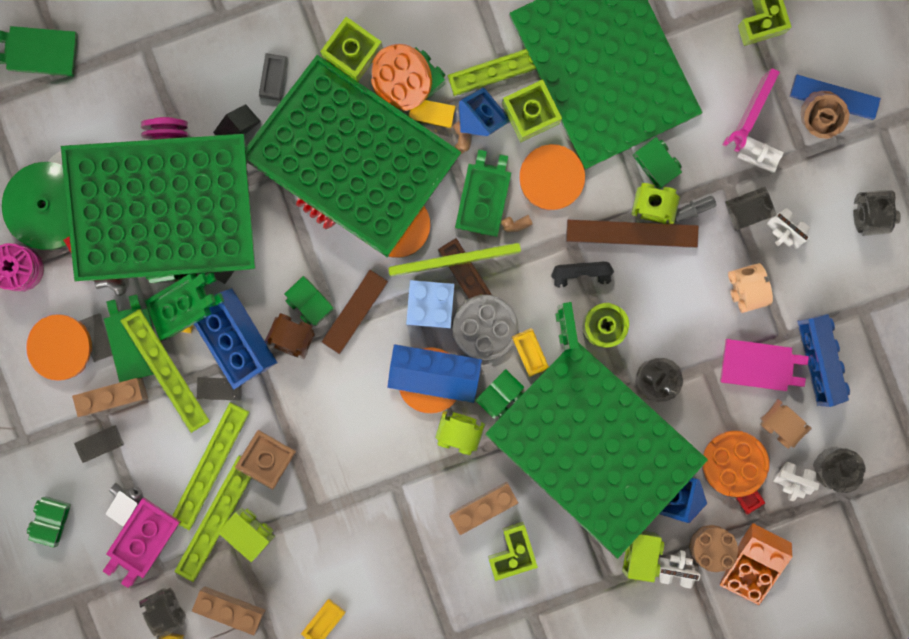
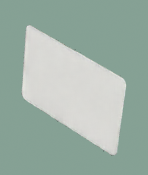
(121, 508)

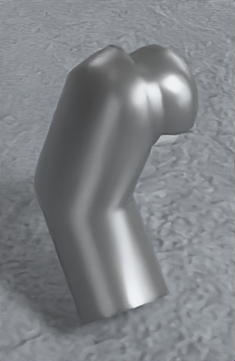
(116, 285)
(133, 493)

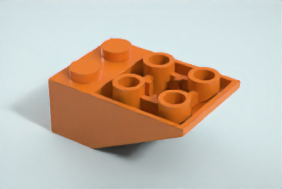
(758, 564)

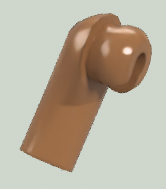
(464, 140)
(510, 226)

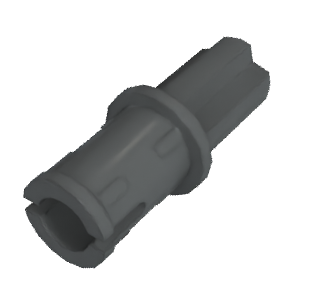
(695, 208)

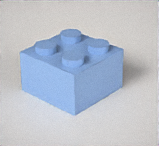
(430, 304)

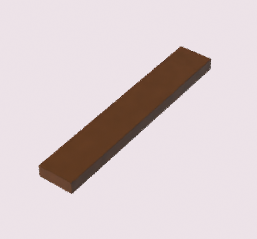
(632, 233)

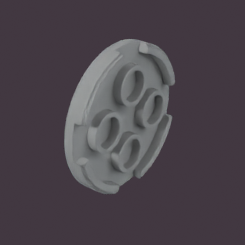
(484, 327)

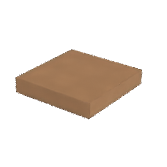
(265, 459)

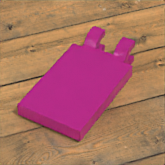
(752, 110)
(760, 365)
(141, 541)

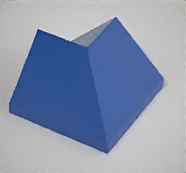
(481, 114)
(687, 502)

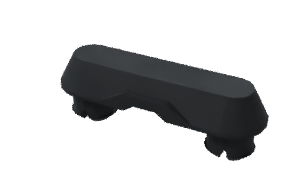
(593, 269)

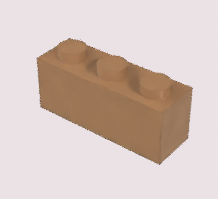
(110, 397)
(483, 508)
(228, 610)

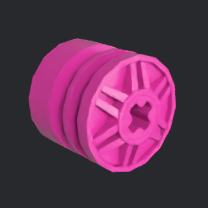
(164, 128)
(26, 269)

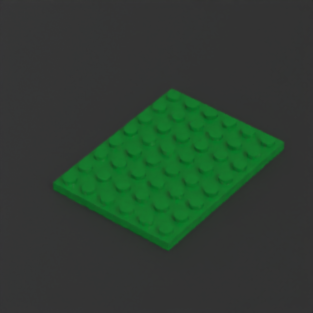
(606, 72)
(351, 155)
(158, 207)
(596, 448)

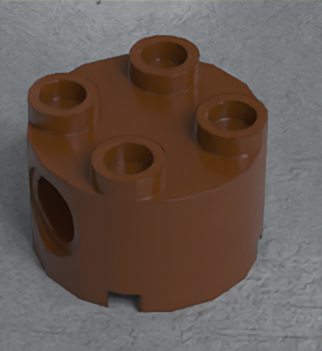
(290, 336)

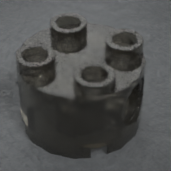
(750, 208)
(875, 212)
(659, 379)
(839, 469)
(162, 613)

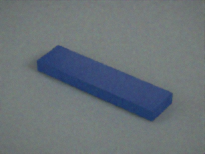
(857, 102)

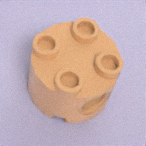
(750, 288)

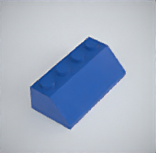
(235, 341)
(823, 360)
(434, 373)

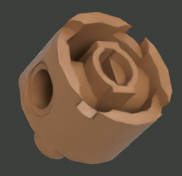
(824, 114)
(785, 424)
(713, 548)

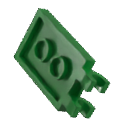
(39, 50)
(483, 196)
(182, 304)
(567, 324)
(126, 355)

